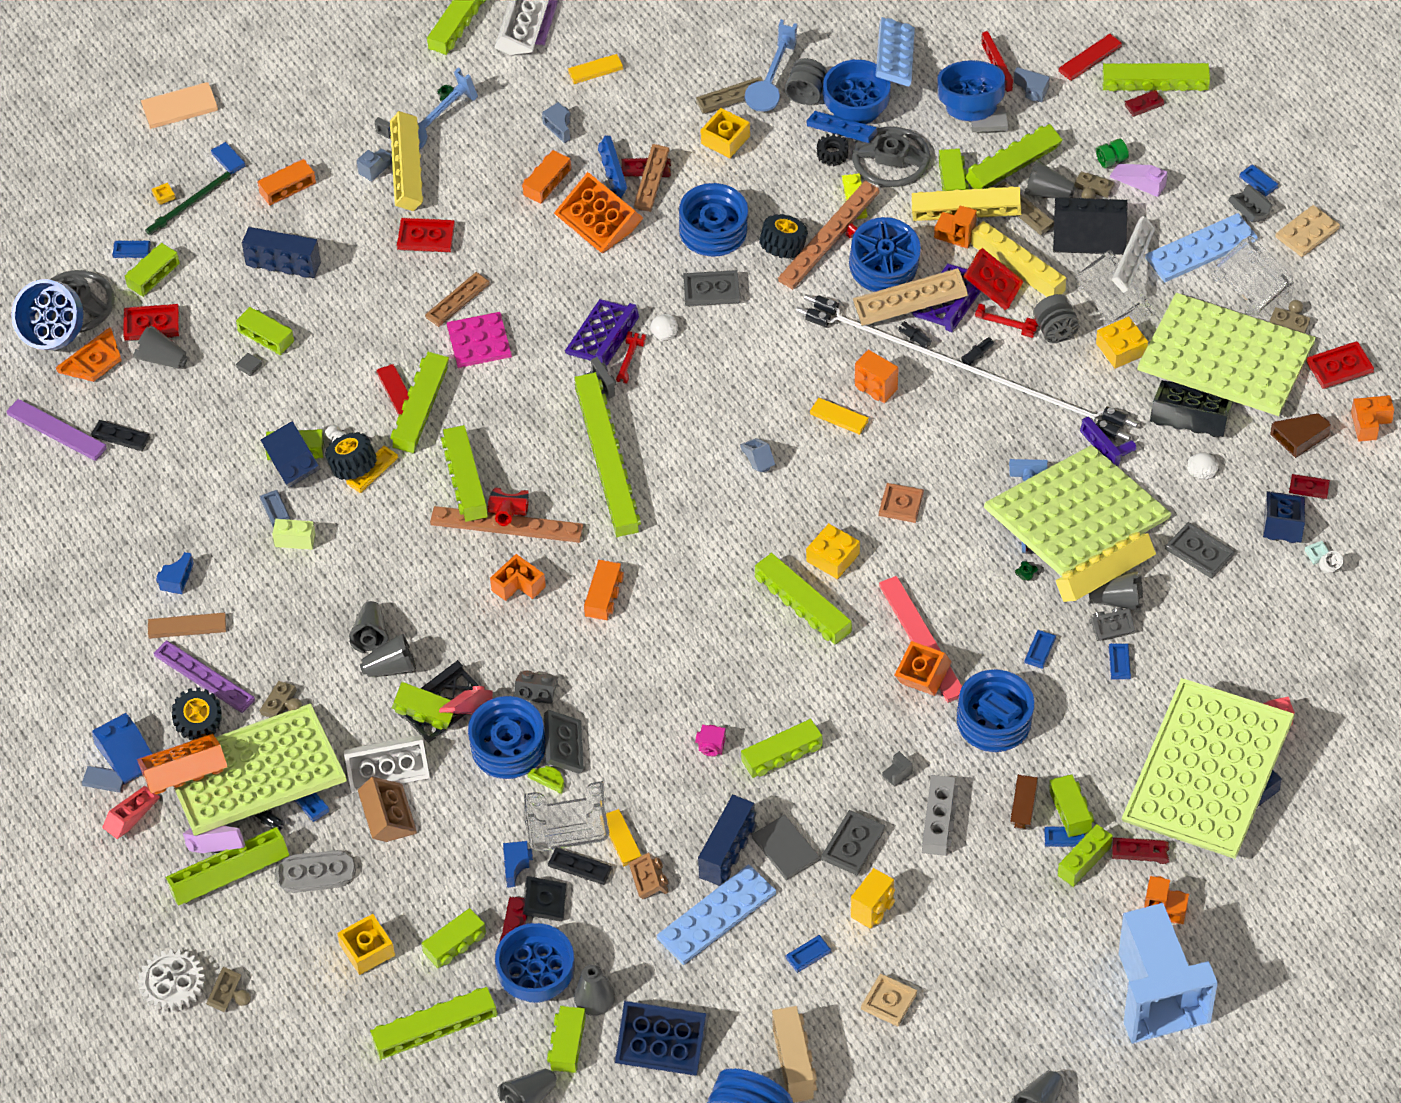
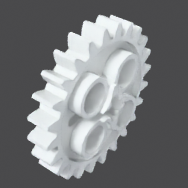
(167, 967)

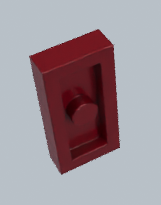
(1144, 103)
(1309, 486)

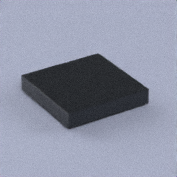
(544, 898)

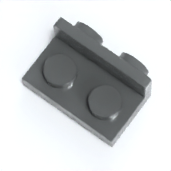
(1112, 624)

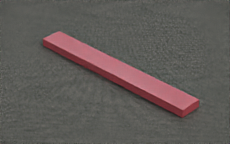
(917, 630)

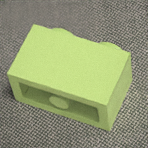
(294, 534)

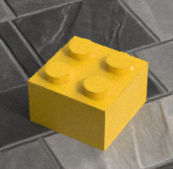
(725, 132)
(1121, 342)
(833, 551)
(872, 898)
(366, 944)

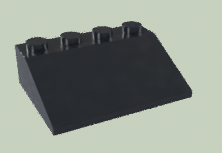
(1090, 225)
(1190, 409)

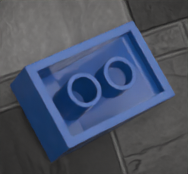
(121, 746)

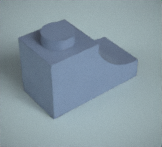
(1033, 83)
(556, 120)
(373, 164)
(758, 454)

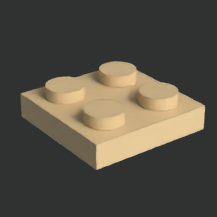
(889, 1000)

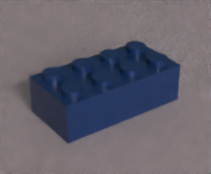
(281, 252)
(727, 840)

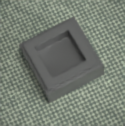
(383, 127)
(249, 364)

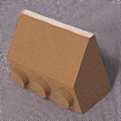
(386, 809)

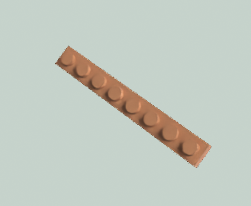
(828, 235)
(519, 525)

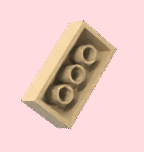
(794, 1053)

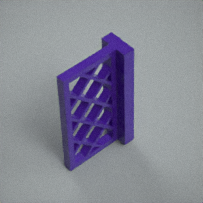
(953, 312)
(615, 335)

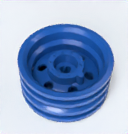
(719, 224)
(877, 267)
(980, 725)
(507, 737)
(746, 1086)

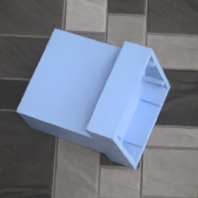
(1162, 988)

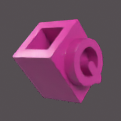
(711, 740)

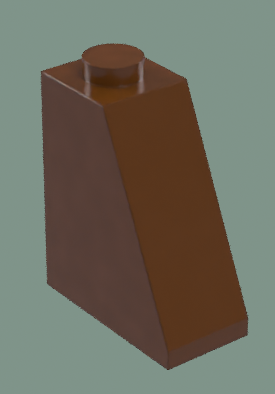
(1300, 432)
(1024, 801)

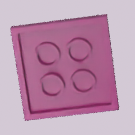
(478, 339)

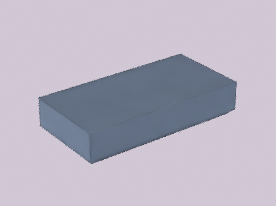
(274, 506)
(102, 779)

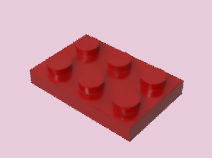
(425, 234)
(993, 279)
(162, 317)
(1340, 364)

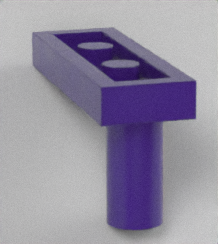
(1102, 442)

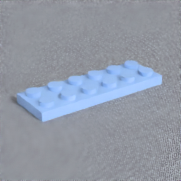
(895, 51)
(1199, 247)
(716, 914)

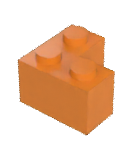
(956, 228)
(1369, 413)
(517, 575)
(1174, 901)

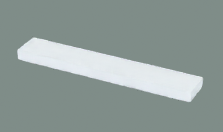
(1133, 254)

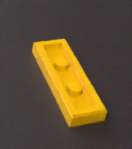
(595, 68)
(839, 416)
(385, 458)
(622, 838)

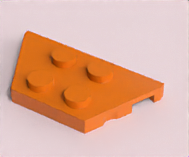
(93, 358)

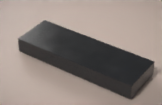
(120, 435)
(579, 866)

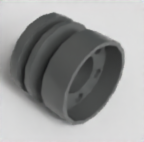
(805, 81)
(1056, 318)

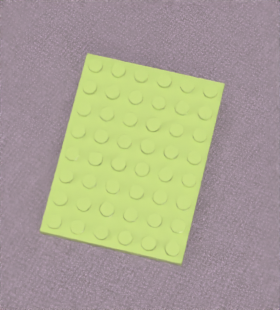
(1226, 354)
(1076, 509)
(1208, 768)
(264, 769)

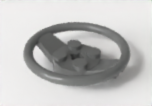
(892, 150)
(90, 302)

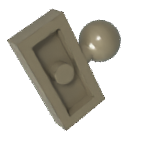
(1093, 185)
(1291, 319)
(279, 699)
(225, 990)

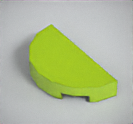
(548, 777)

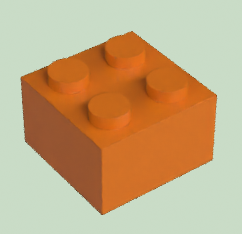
(876, 376)
(923, 668)

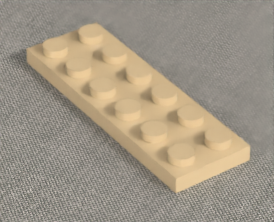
(910, 297)

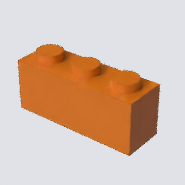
(546, 176)
(286, 182)
(603, 590)

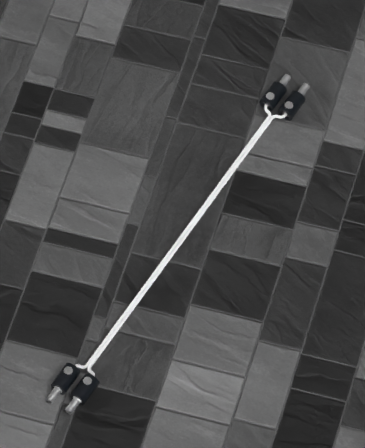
(831, 307)

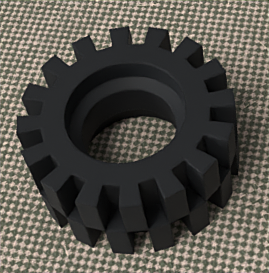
(832, 142)

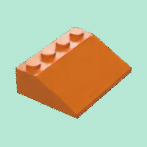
(597, 214)
(182, 763)

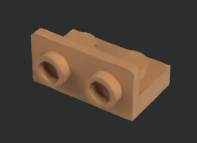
(648, 875)

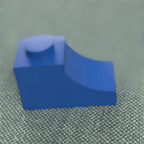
(175, 576)
(516, 860)

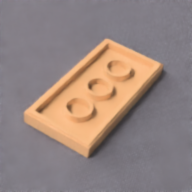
(179, 105)

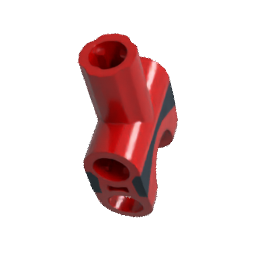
(507, 505)

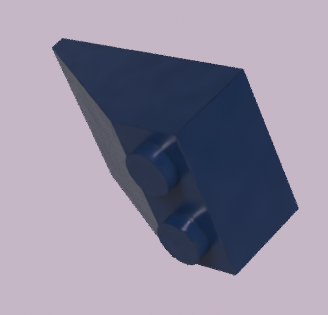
(290, 454)
(1284, 517)

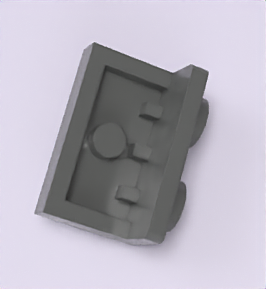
(1251, 204)
(602, 373)
(535, 686)

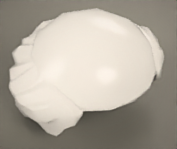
(664, 327)
(1202, 466)

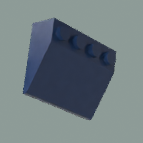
(661, 1038)

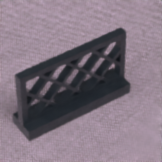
(435, 686)

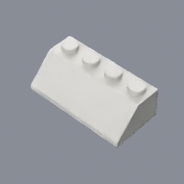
(520, 26)
(392, 760)

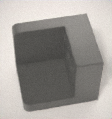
(899, 770)

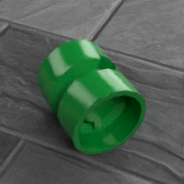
(1113, 152)

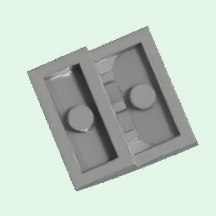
(995, 122)

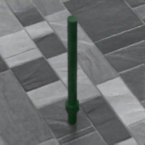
(162, 221)

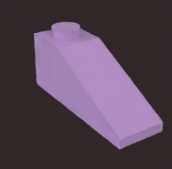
(1143, 177)
(214, 840)

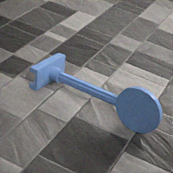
(465, 86)
(763, 94)
(1026, 469)

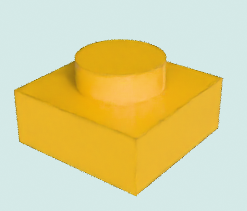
(163, 193)

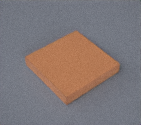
(901, 502)

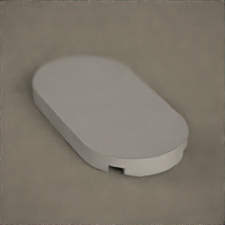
(315, 871)

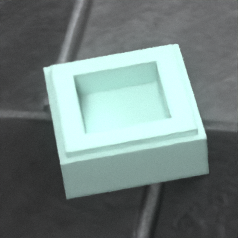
(1316, 551)

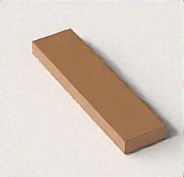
(651, 177)
(457, 299)
(186, 625)

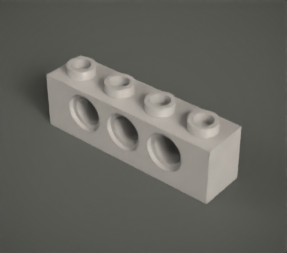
(939, 788)

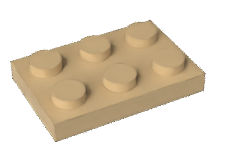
(1307, 230)

